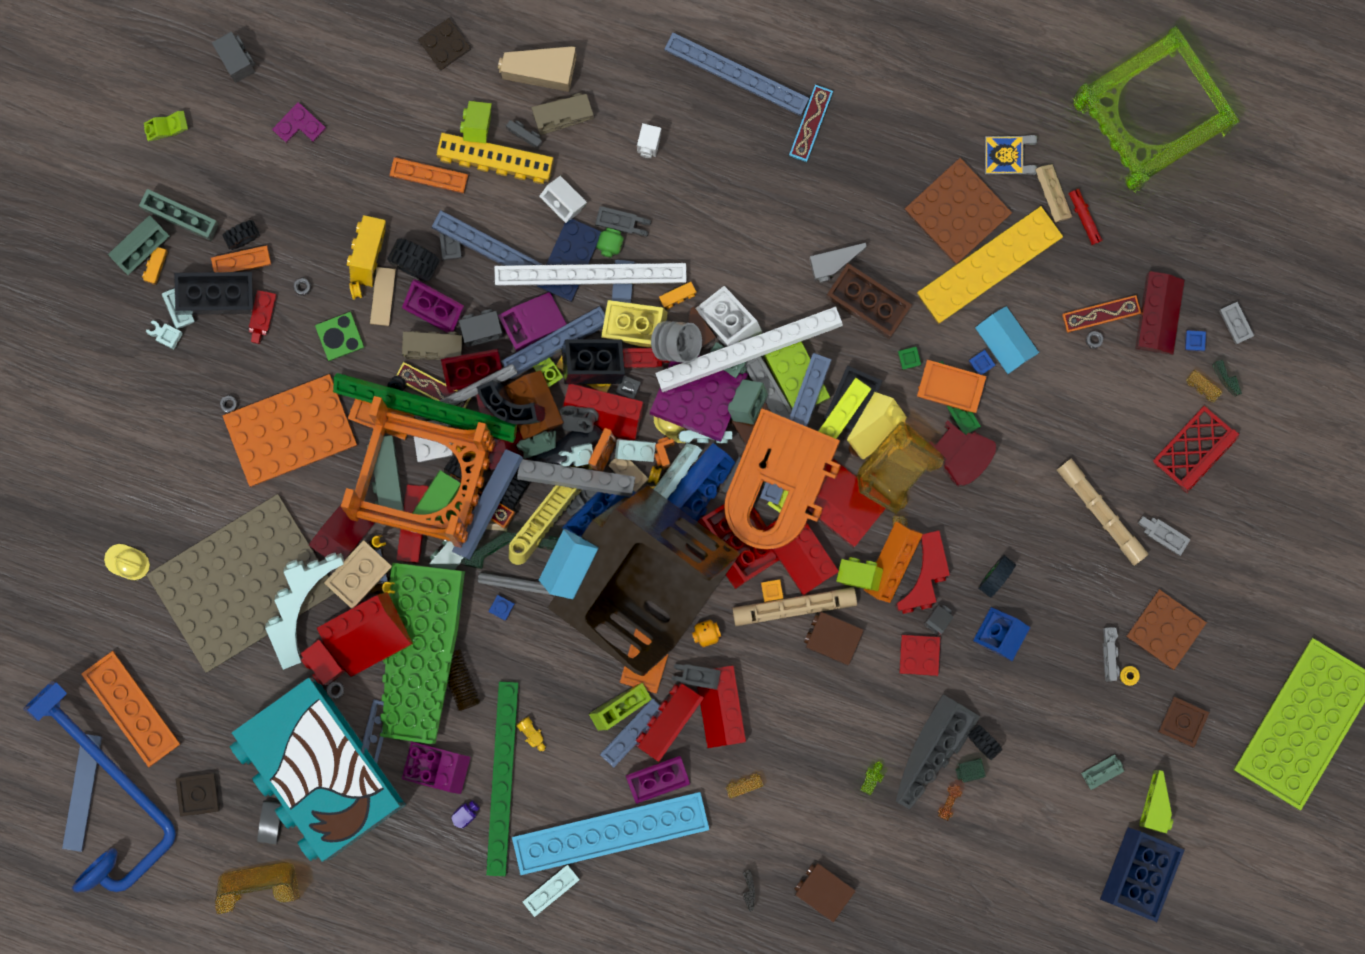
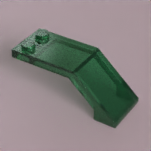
(479, 555)

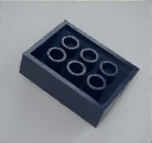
(1142, 874)

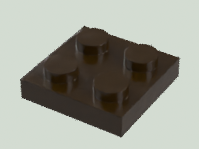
(444, 44)
(197, 794)

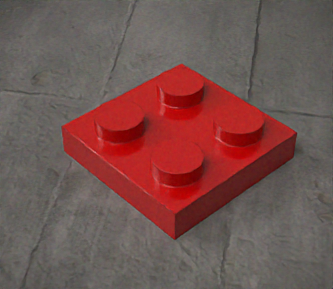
(919, 655)

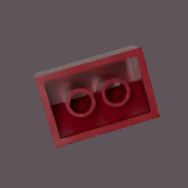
(470, 368)

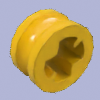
(355, 290)
(654, 475)

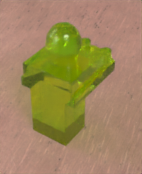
(872, 778)

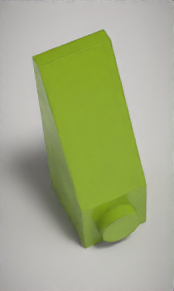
(619, 707)

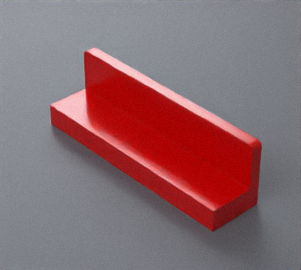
(410, 542)

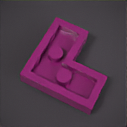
(298, 119)

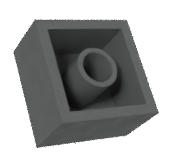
(230, 50)
(481, 328)

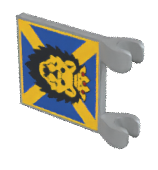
(1005, 155)

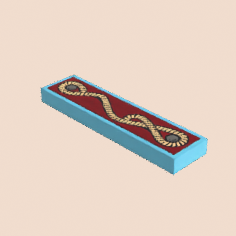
(810, 123)

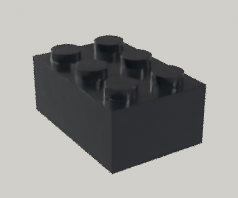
(593, 361)
(847, 379)

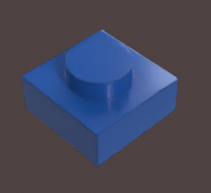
(1195, 340)
(982, 363)
(501, 607)

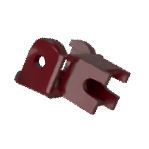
(964, 454)

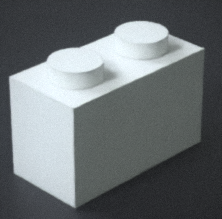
(648, 140)
(562, 199)

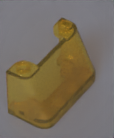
(896, 467)
(279, 877)

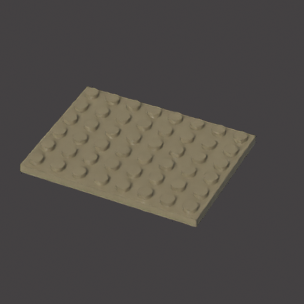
(228, 582)

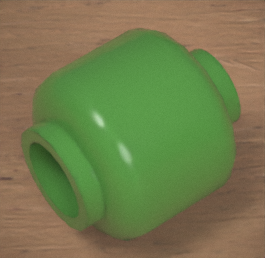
(610, 242)

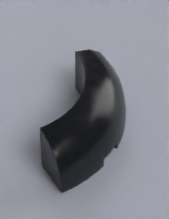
(499, 403)
(572, 439)

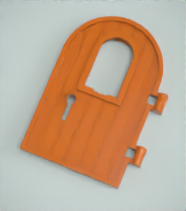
(793, 464)

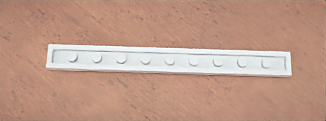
(590, 274)
(749, 349)

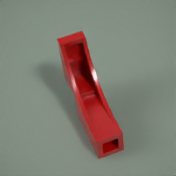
(933, 568)

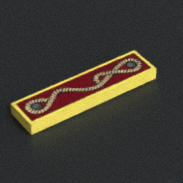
(426, 384)

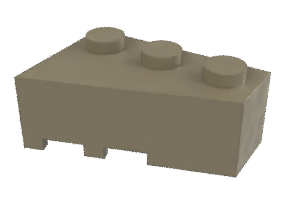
(562, 113)
(431, 345)

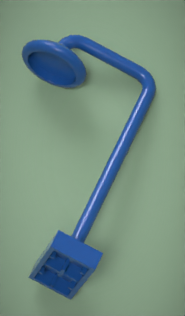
(48, 704)

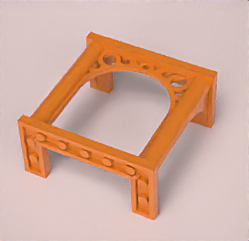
(477, 441)

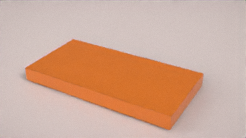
(603, 450)

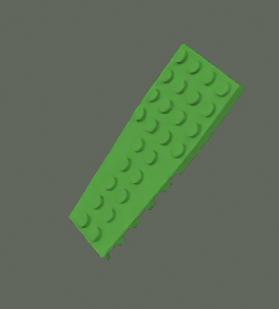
(419, 674)

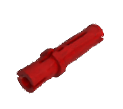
(1085, 216)

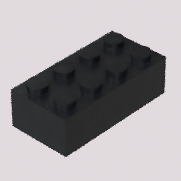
(213, 293)

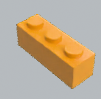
(154, 266)
(677, 295)

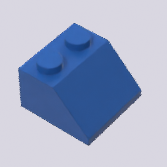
(1001, 633)

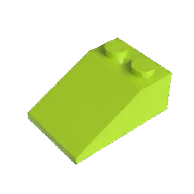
(1157, 808)

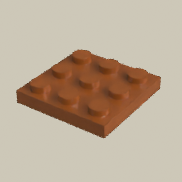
(1166, 629)

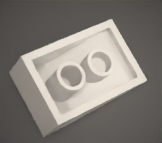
(728, 318)

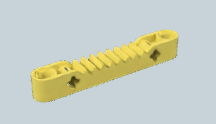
(540, 522)

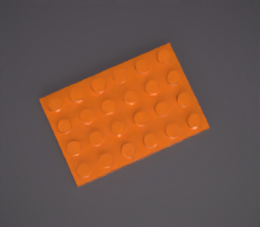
(289, 430)

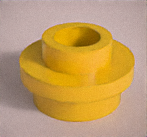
(1123, 675)

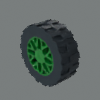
(997, 576)

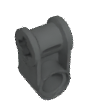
(577, 420)

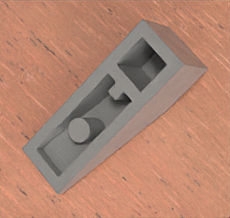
(830, 263)

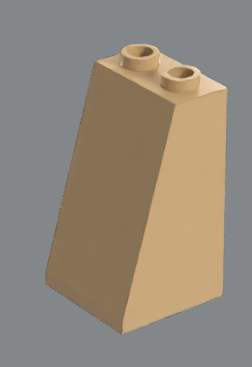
(540, 67)

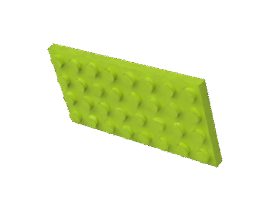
(1304, 724)

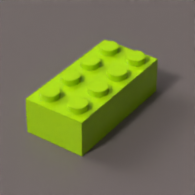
(789, 369)

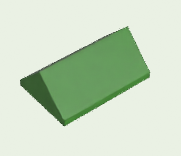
(439, 495)

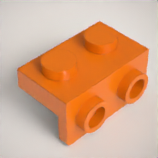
(661, 457)

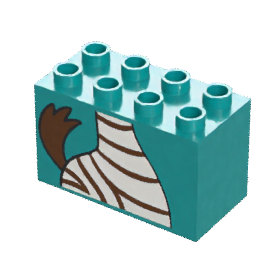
(316, 771)

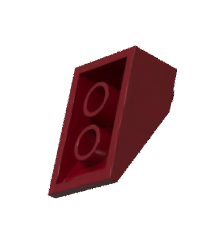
(340, 534)

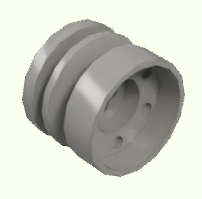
(676, 341)

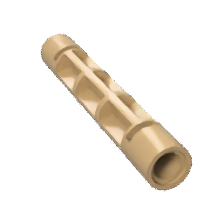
(1128, 544)
(794, 606)

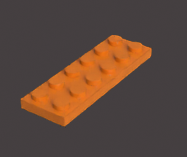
(131, 709)

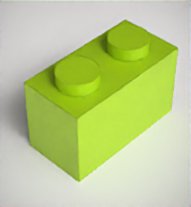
(476, 122)
(859, 574)

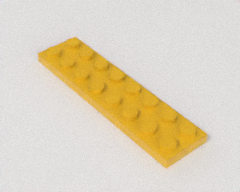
(989, 265)

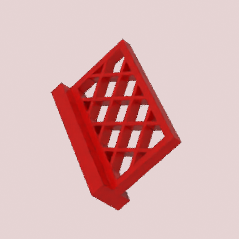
(1204, 463)

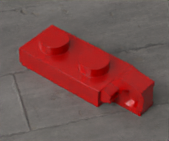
(261, 315)
(641, 358)

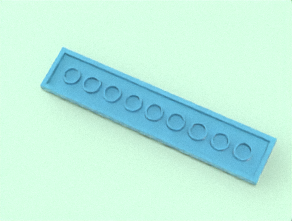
(610, 833)

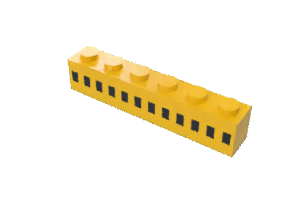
(496, 158)

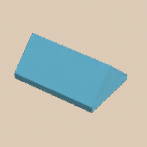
(1006, 340)
(567, 565)

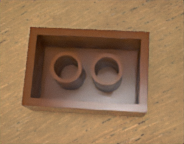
(534, 389)

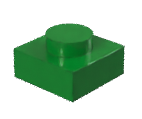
(909, 358)

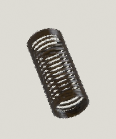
(460, 703)

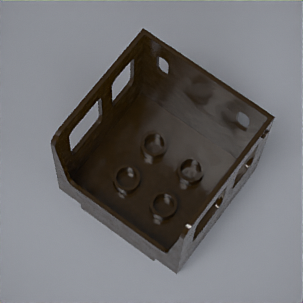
(640, 561)

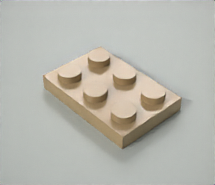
(358, 574)

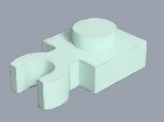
(166, 335)
(580, 455)

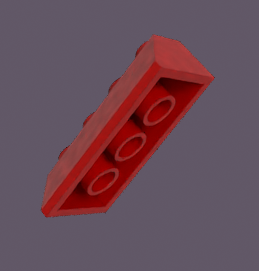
(615, 412)
(805, 560)
(722, 711)
(668, 721)

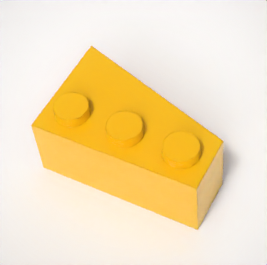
(366, 250)

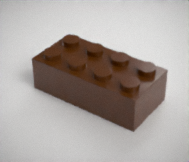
(868, 301)

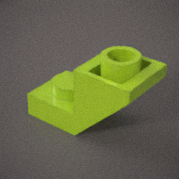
(165, 126)
(549, 371)

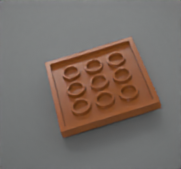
(958, 211)

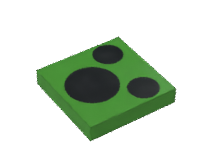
(339, 336)

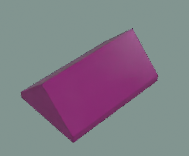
(433, 306)
(657, 779)

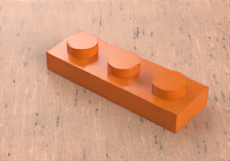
(242, 260)

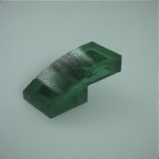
(1231, 383)

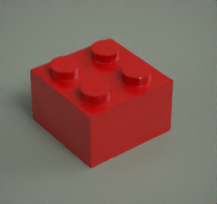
(322, 662)

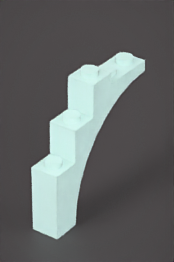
(301, 580)

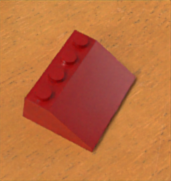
(844, 507)
(751, 559)
(365, 634)

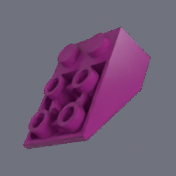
(532, 321)
(436, 768)

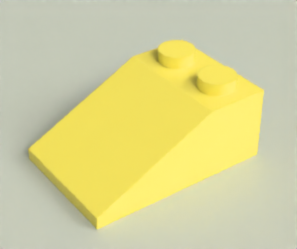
(632, 322)
(875, 424)

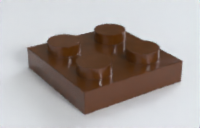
(1183, 722)

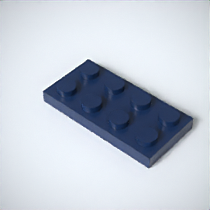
(572, 247)

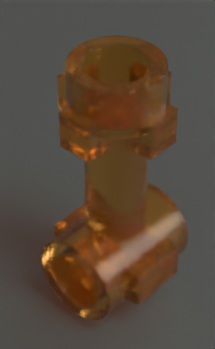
(954, 792)

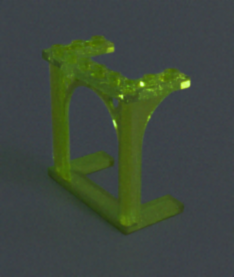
(1088, 100)

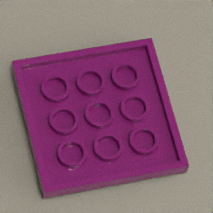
(700, 403)

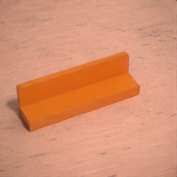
(895, 560)

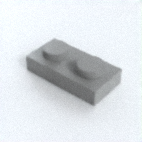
(1236, 323)

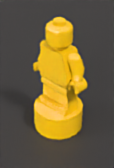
(534, 737)

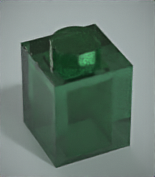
(970, 770)

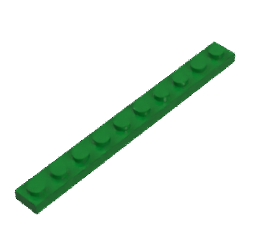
(423, 406)
(502, 779)

